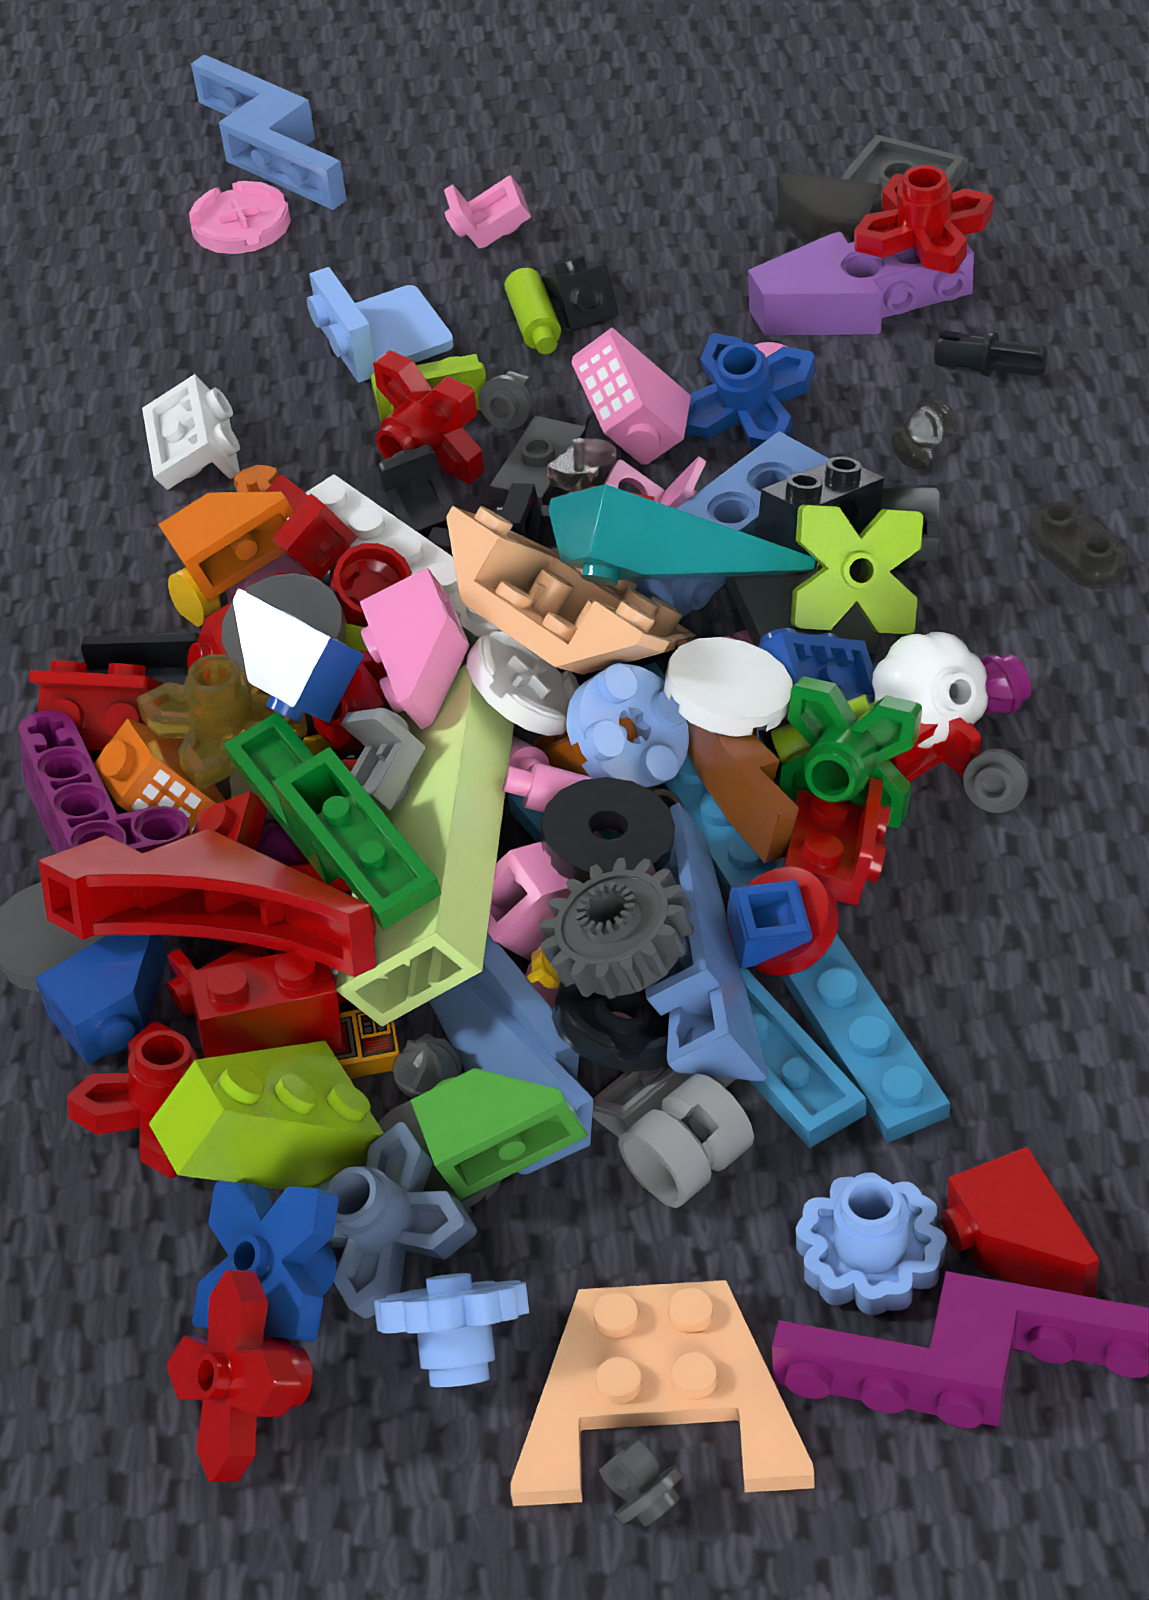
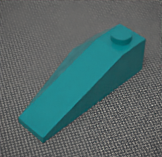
(636, 538)

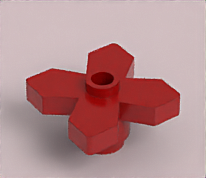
(926, 217)
(427, 417)
(132, 1099)
(237, 1375)

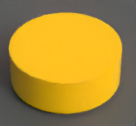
(189, 598)

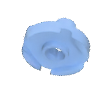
(640, 696)

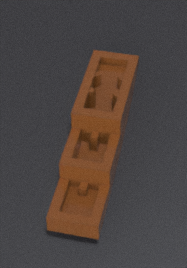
(741, 781)

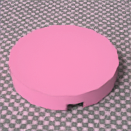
(239, 218)

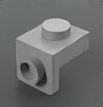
(387, 756)

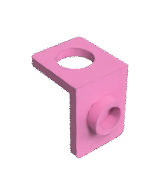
(673, 496)

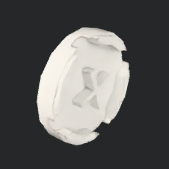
(521, 683)
(728, 686)

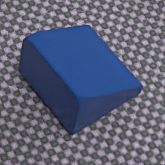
(766, 921)

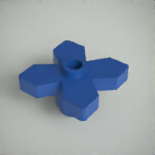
(747, 389)
(283, 1247)

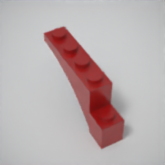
(206, 891)

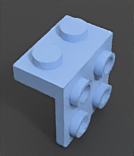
(368, 329)

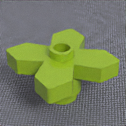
(876, 592)

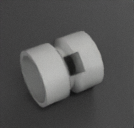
(693, 1134)

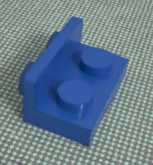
(824, 659)

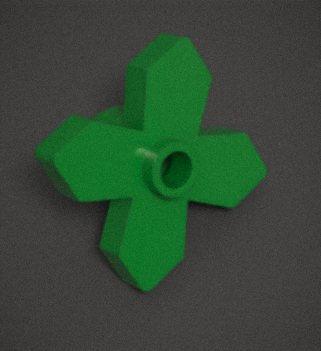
(849, 748)

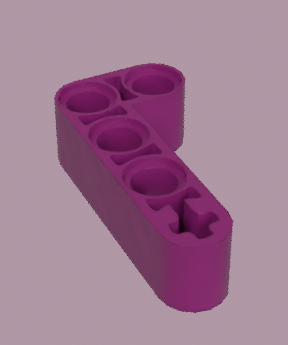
(72, 796)

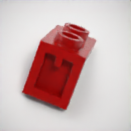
(312, 532)

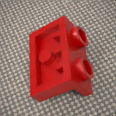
(93, 700)
(840, 841)

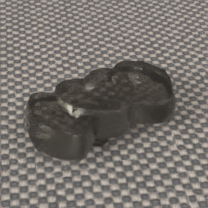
(923, 432)
(581, 463)

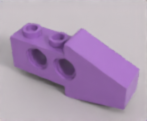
(846, 292)

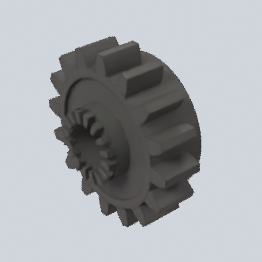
(617, 929)

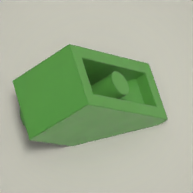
(492, 1127)

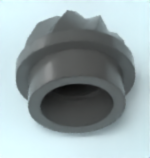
(425, 1065)

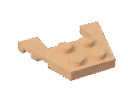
(650, 1362)

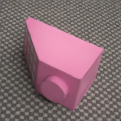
(632, 397)

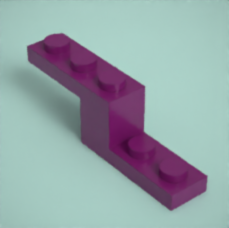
(969, 1353)

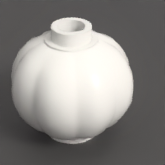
(938, 675)

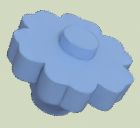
(871, 1243)
(453, 1323)

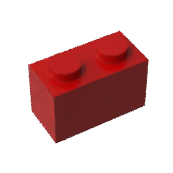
(265, 1004)

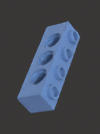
(735, 503)

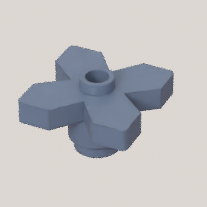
(387, 1214)

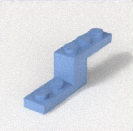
(268, 132)

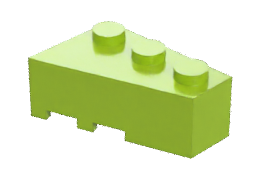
(266, 1118)

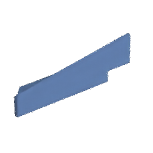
(705, 990)
(508, 1030)

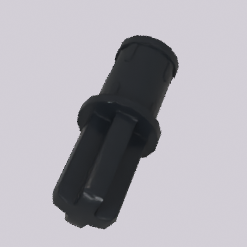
(989, 354)

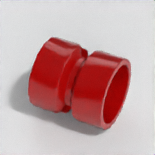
(363, 573)

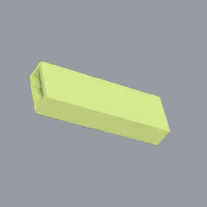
(455, 828)

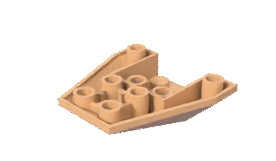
(548, 602)

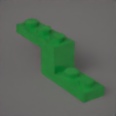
(332, 820)

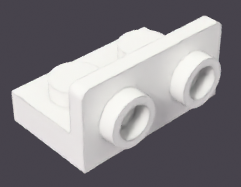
(189, 431)

